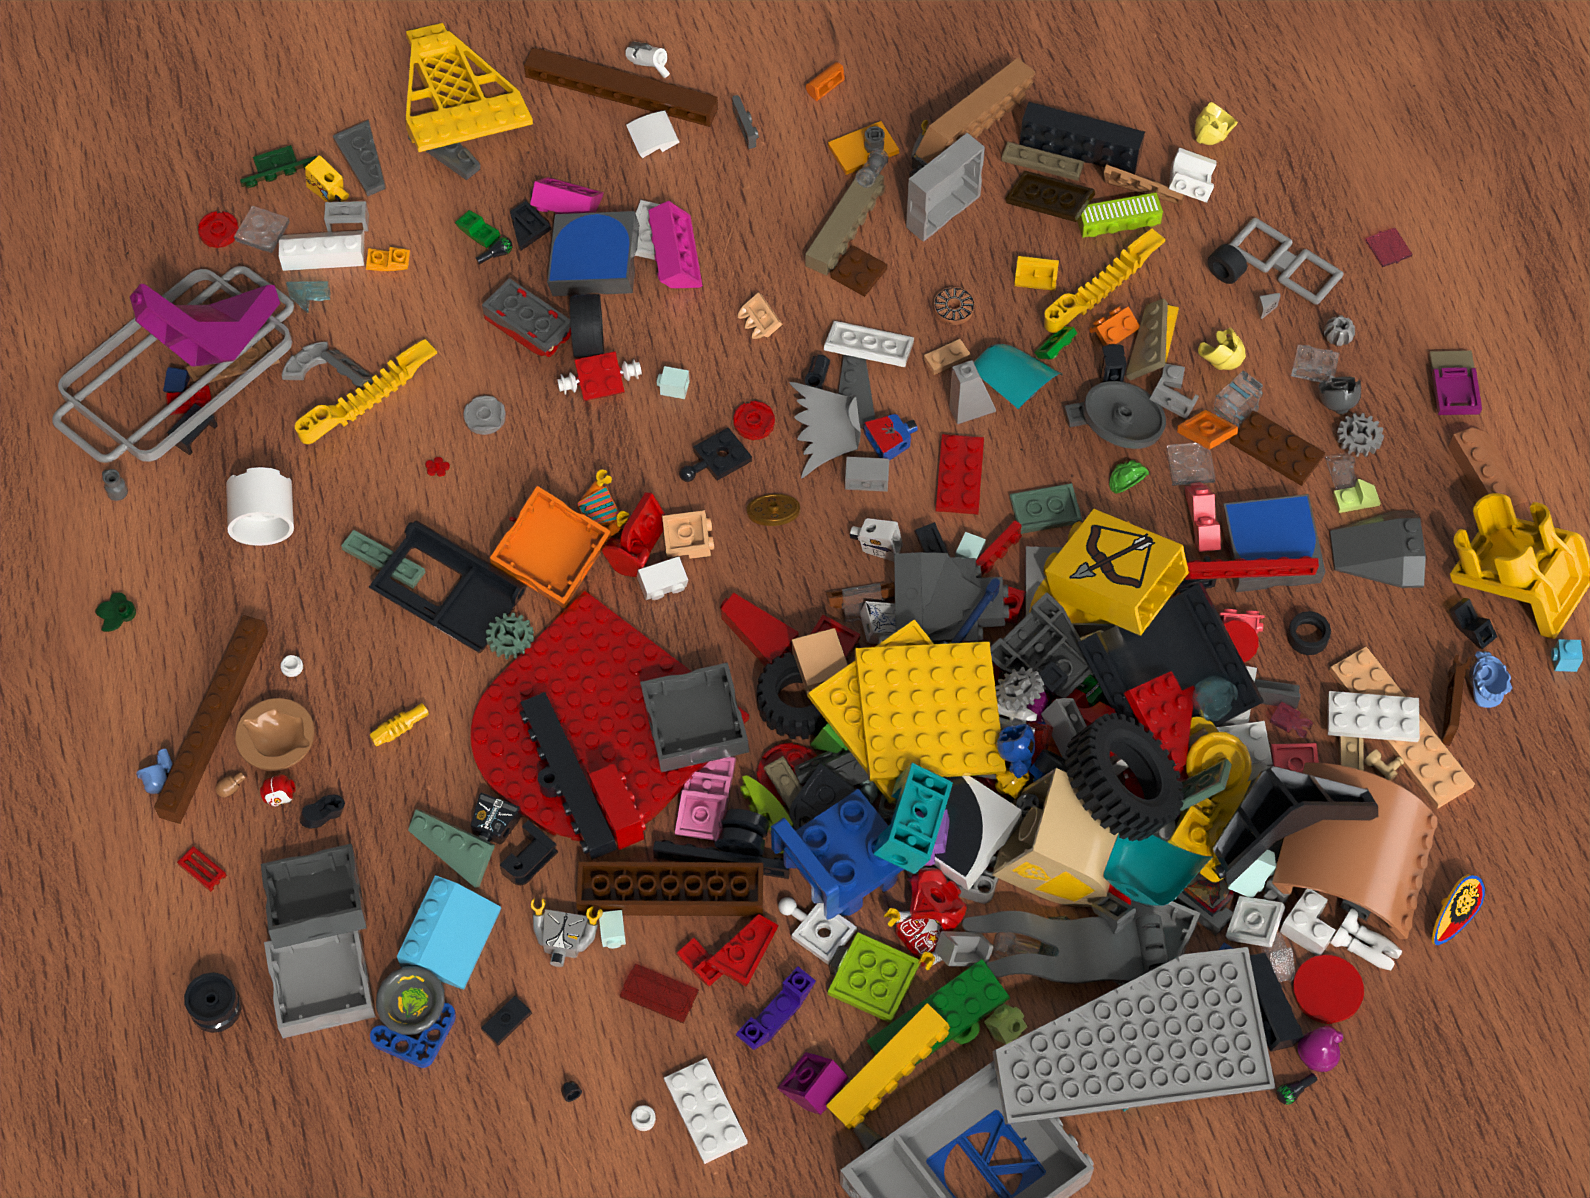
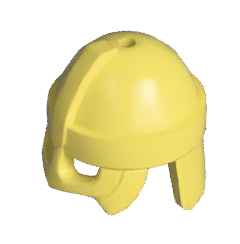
(1213, 125)
(1227, 354)

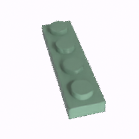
(378, 556)

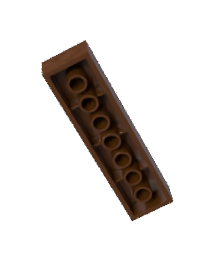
(671, 888)

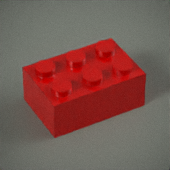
(618, 806)

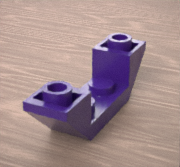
(763, 1028)

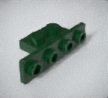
(274, 164)

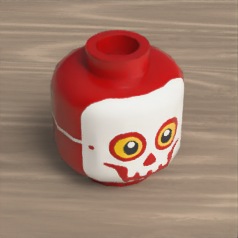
(277, 790)

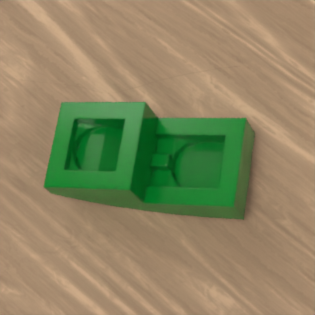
(477, 229)

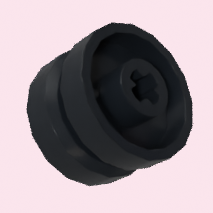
(741, 832)
(212, 1002)

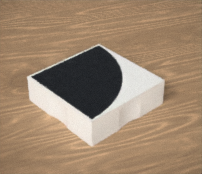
(977, 828)

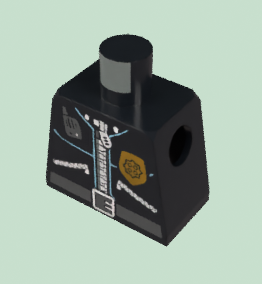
(494, 818)

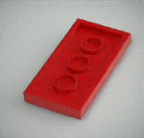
(960, 474)

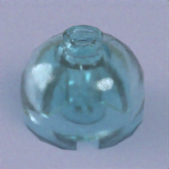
(1213, 697)

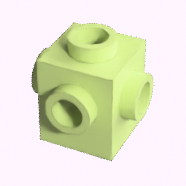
(1006, 1023)

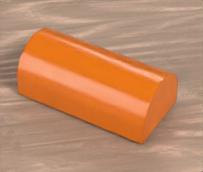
(825, 81)

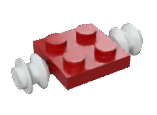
(599, 376)

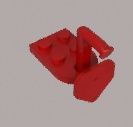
(637, 538)

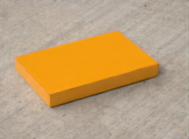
(850, 149)

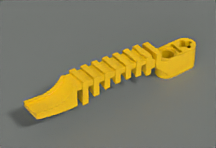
(1058, 315)
(311, 428)

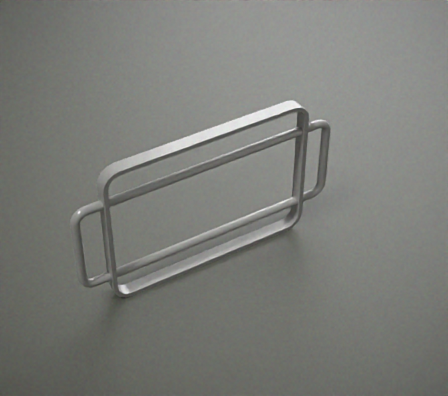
(203, 413)

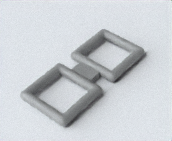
(1287, 262)

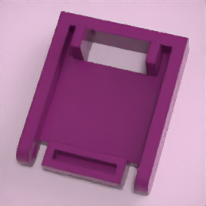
(1456, 388)

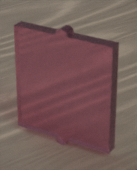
(1388, 247)

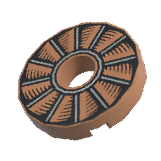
(954, 296)

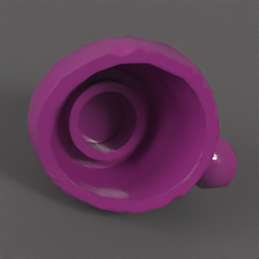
(1320, 1048)

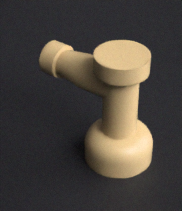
(1388, 771)

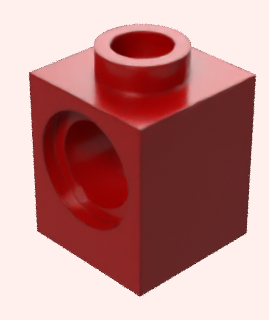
(1017, 599)

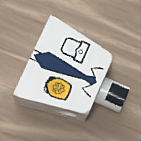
(878, 538)

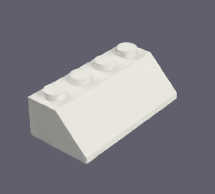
(321, 250)

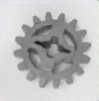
(1360, 435)
(1019, 689)

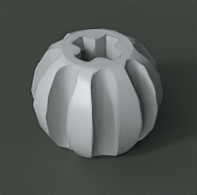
(1339, 330)

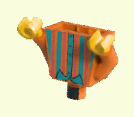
(600, 507)

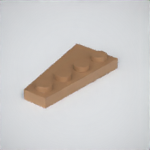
(1141, 185)
(238, 367)

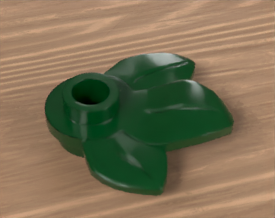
(115, 611)

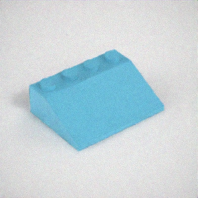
(449, 932)

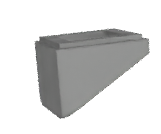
(1267, 304)

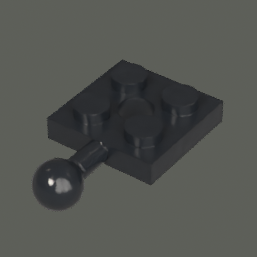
(717, 465)

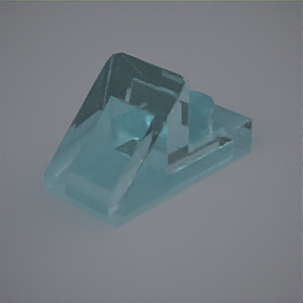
(305, 291)

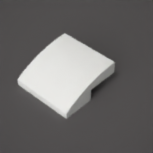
(652, 133)

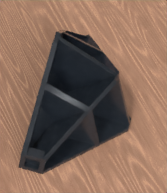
(1278, 806)

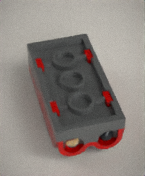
(527, 319)

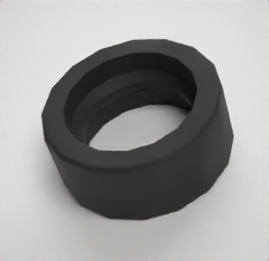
(1314, 619)
(1049, 761)

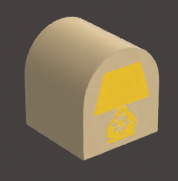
(1057, 849)

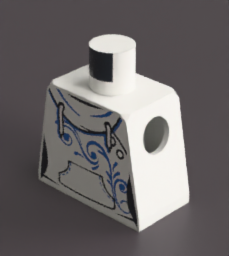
(878, 621)

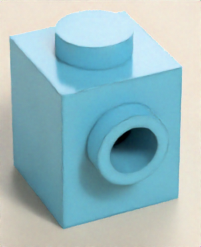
(1567, 655)

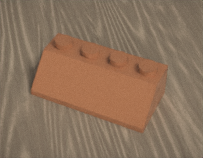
(1484, 465)

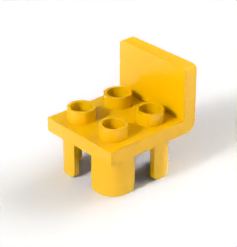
(1524, 561)

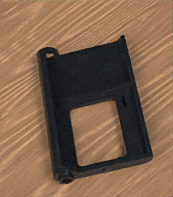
(474, 601)

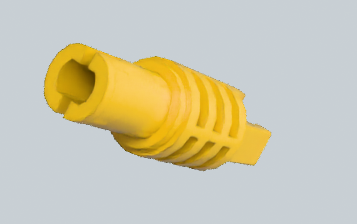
(397, 725)

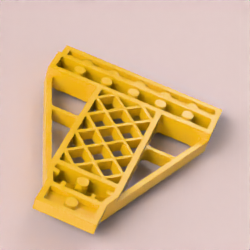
(461, 121)

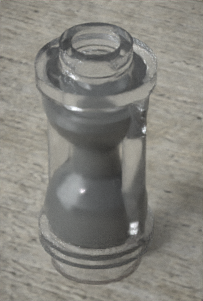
(876, 162)

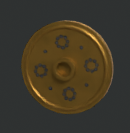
(773, 509)

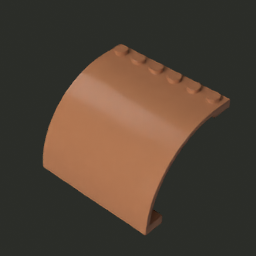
(1364, 861)

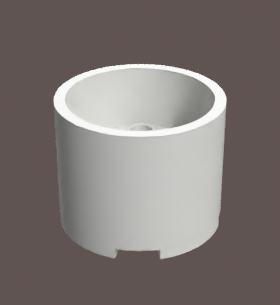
(259, 507)

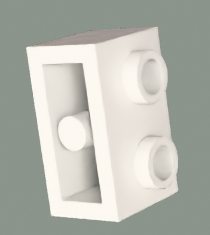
(662, 579)

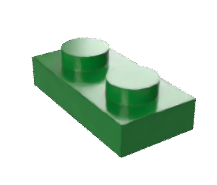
(1055, 343)

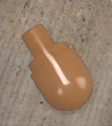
(229, 785)

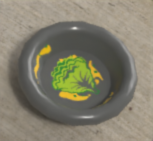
(410, 1000)

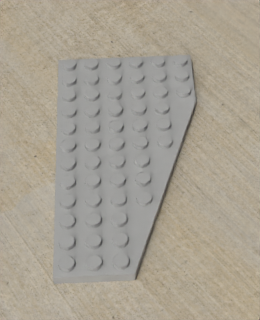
(1153, 1041)

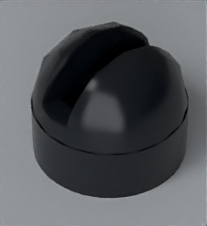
(571, 1091)

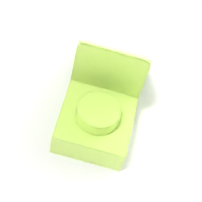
(1357, 497)

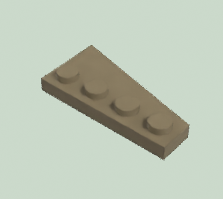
(1150, 344)

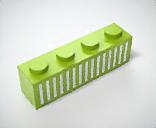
(1120, 215)

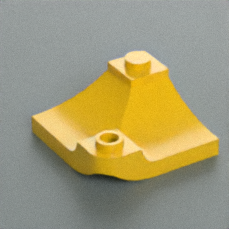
(1199, 829)

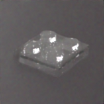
(261, 229)
(1190, 464)

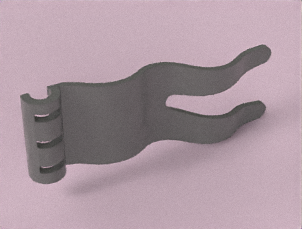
(1085, 947)

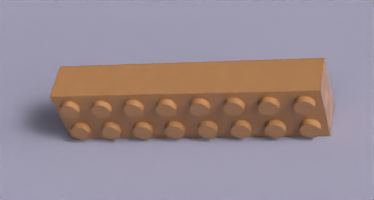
(978, 109)

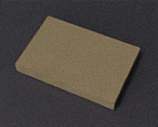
(1451, 359)

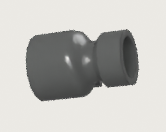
(114, 485)

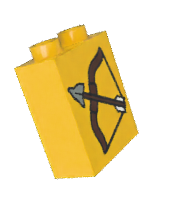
(1116, 571)

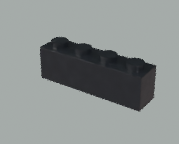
(1277, 1015)

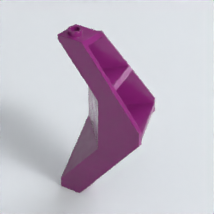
(205, 332)

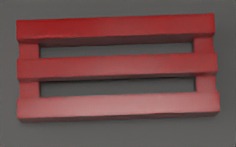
(215, 880)

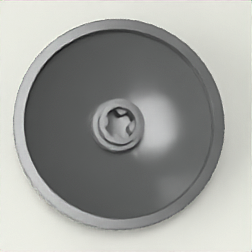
(1124, 415)

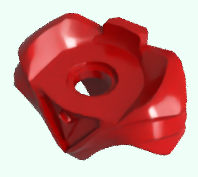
(936, 898)

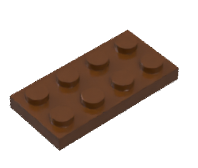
(1277, 448)

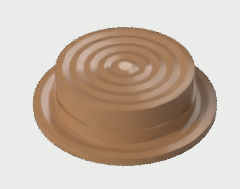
(275, 734)

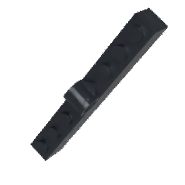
(566, 777)

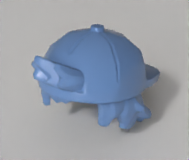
(1489, 680)

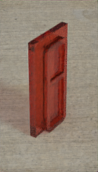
(659, 993)

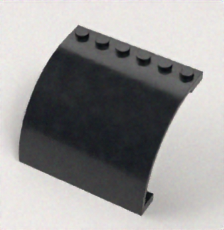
(1180, 639)

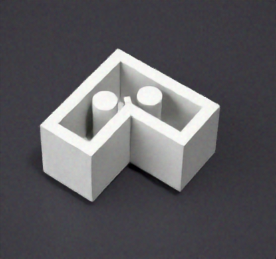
(1305, 927)

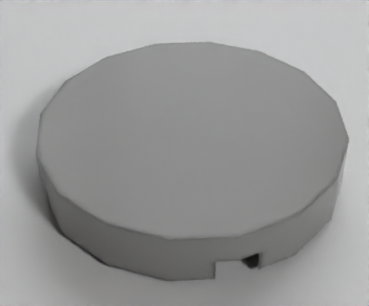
(484, 415)

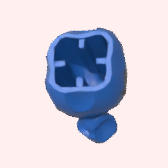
(1017, 746)

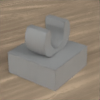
(1273, 893)

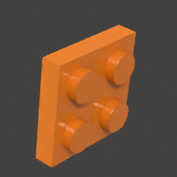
(1207, 429)

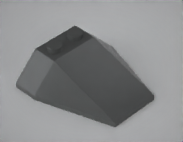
(1382, 549)
(1042, 638)

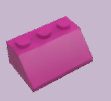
(564, 197)

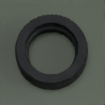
(586, 325)

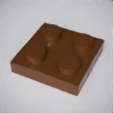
(859, 271)

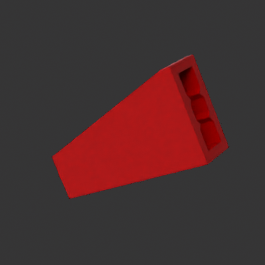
(757, 629)

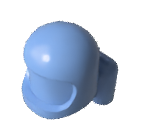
(155, 775)

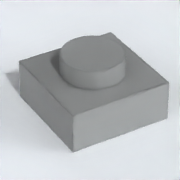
(1173, 375)

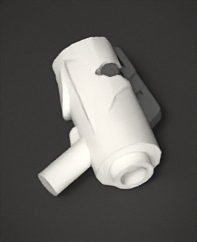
(648, 55)

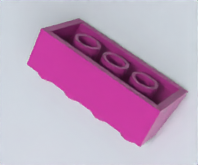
(674, 246)

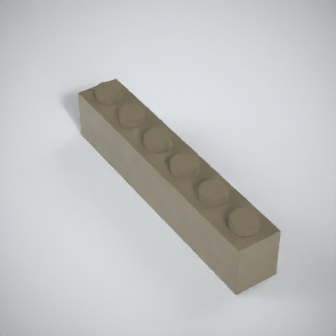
(843, 225)

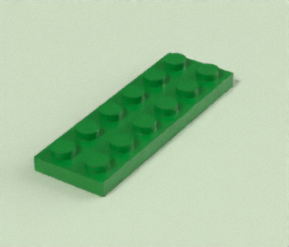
(958, 1002)

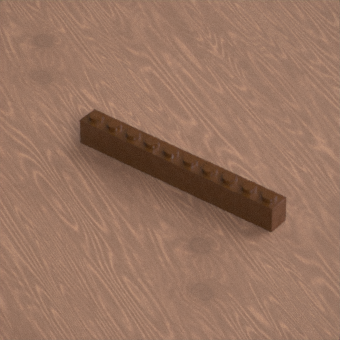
(621, 86)
(211, 720)

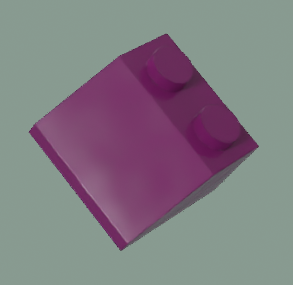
(813, 1082)

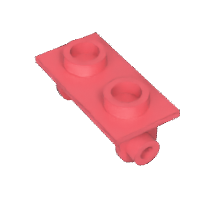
(1250, 617)

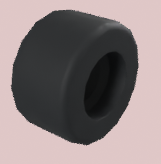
(1227, 263)

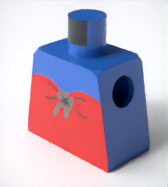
(889, 435)

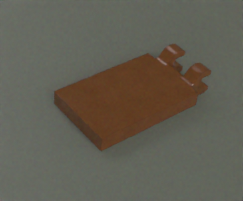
(1454, 699)

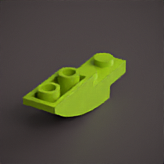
(763, 802)

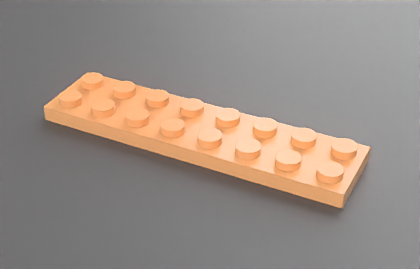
(1425, 760)

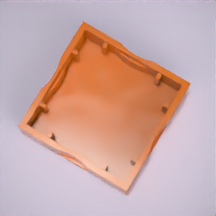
(550, 547)

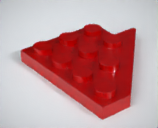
(1166, 713)

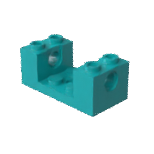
(911, 838)

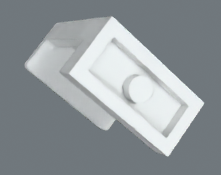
(1192, 174)

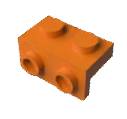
(1115, 327)

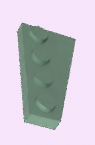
(455, 846)

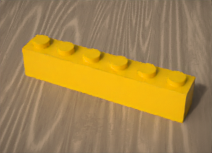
(889, 1066)

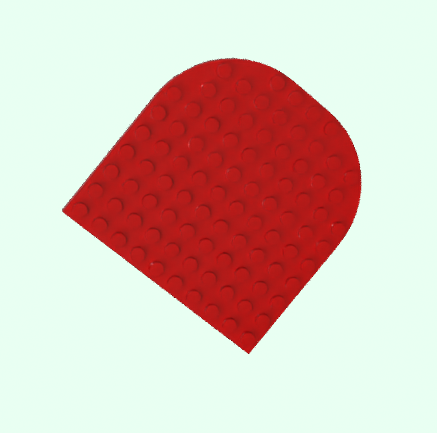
(592, 676)

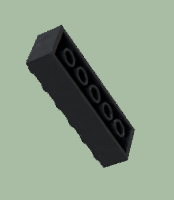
(1081, 137)

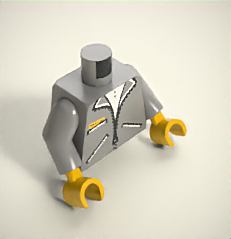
(563, 932)

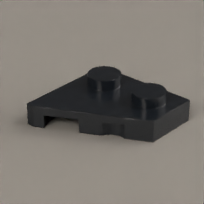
(528, 224)

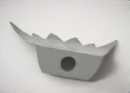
(831, 423)

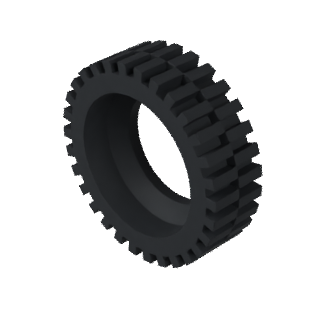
(1104, 792)

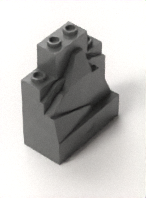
(943, 594)

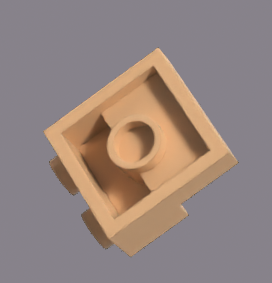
(688, 534)

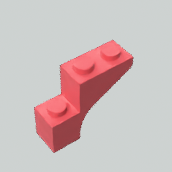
(1202, 510)

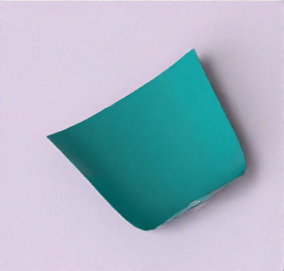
(1013, 372)
(1152, 869)

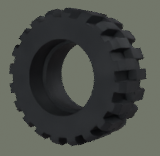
(778, 715)

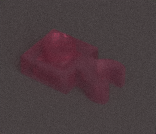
(1288, 718)

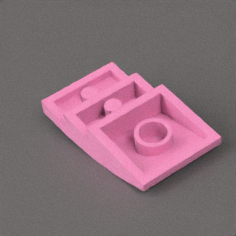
(705, 799)

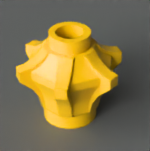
(1009, 783)

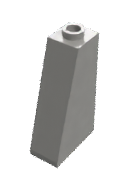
(968, 394)

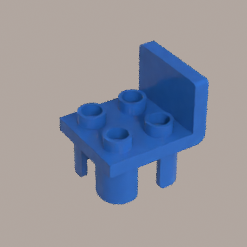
(837, 854)

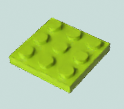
(874, 977)

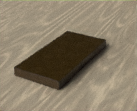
(1050, 196)

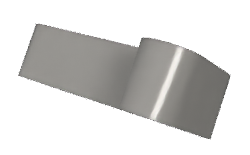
(986, 880)

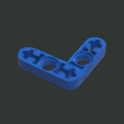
(415, 1046)

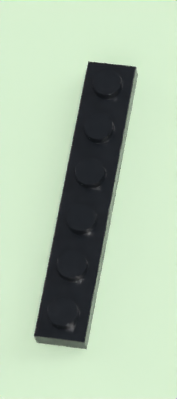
(690, 853)

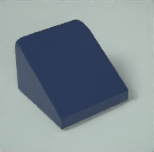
(176, 380)

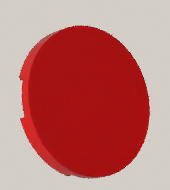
(793, 755)
(1328, 989)

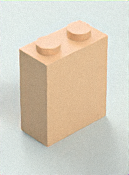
(818, 657)

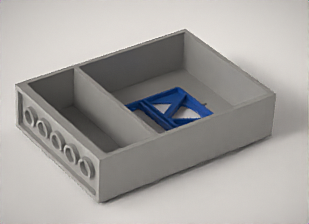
(914, 1156)

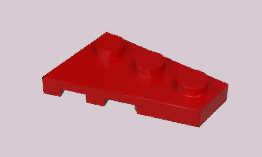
(744, 952)

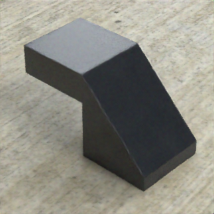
(1475, 628)

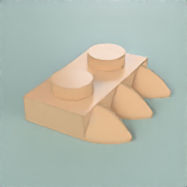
(760, 316)

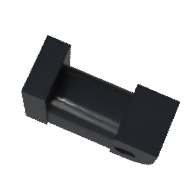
(531, 859)

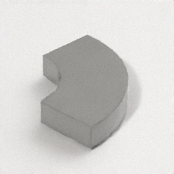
(303, 361)

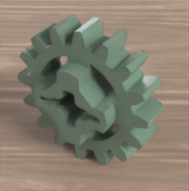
(514, 628)

